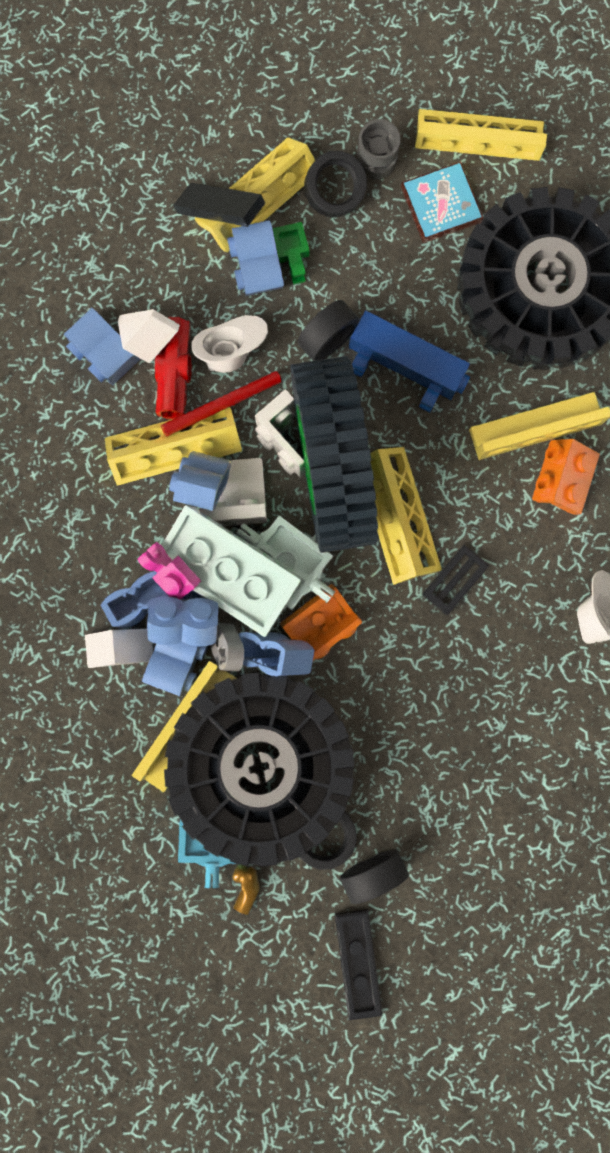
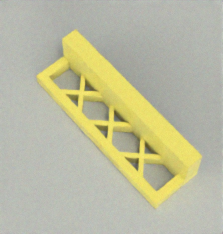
(478, 139)
(275, 178)
(538, 425)
(152, 457)
(393, 516)
(154, 762)

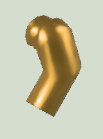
(249, 888)

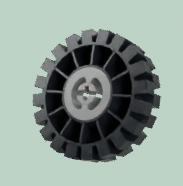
(533, 319)
(208, 784)

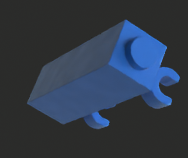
(408, 356)

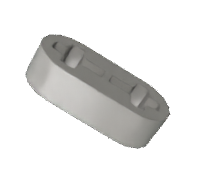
(228, 648)

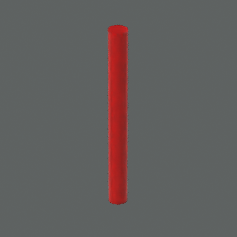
(220, 403)

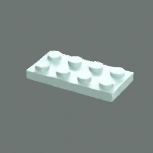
(231, 570)

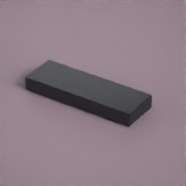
(219, 204)
(358, 964)

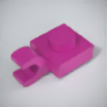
(171, 575)

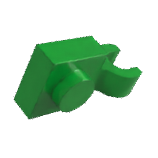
(291, 248)

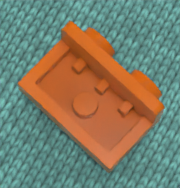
(566, 475)
(322, 623)

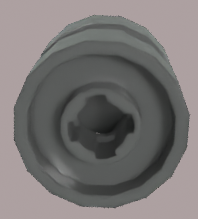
(378, 148)

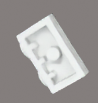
(273, 421)
(243, 496)

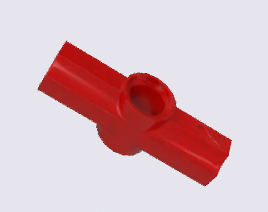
(174, 372)

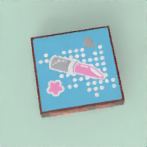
(441, 202)

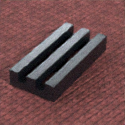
(437, 601)

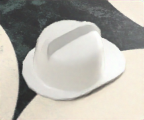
(229, 343)
(595, 610)

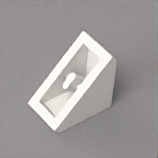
(146, 333)
(118, 647)

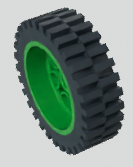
(335, 453)

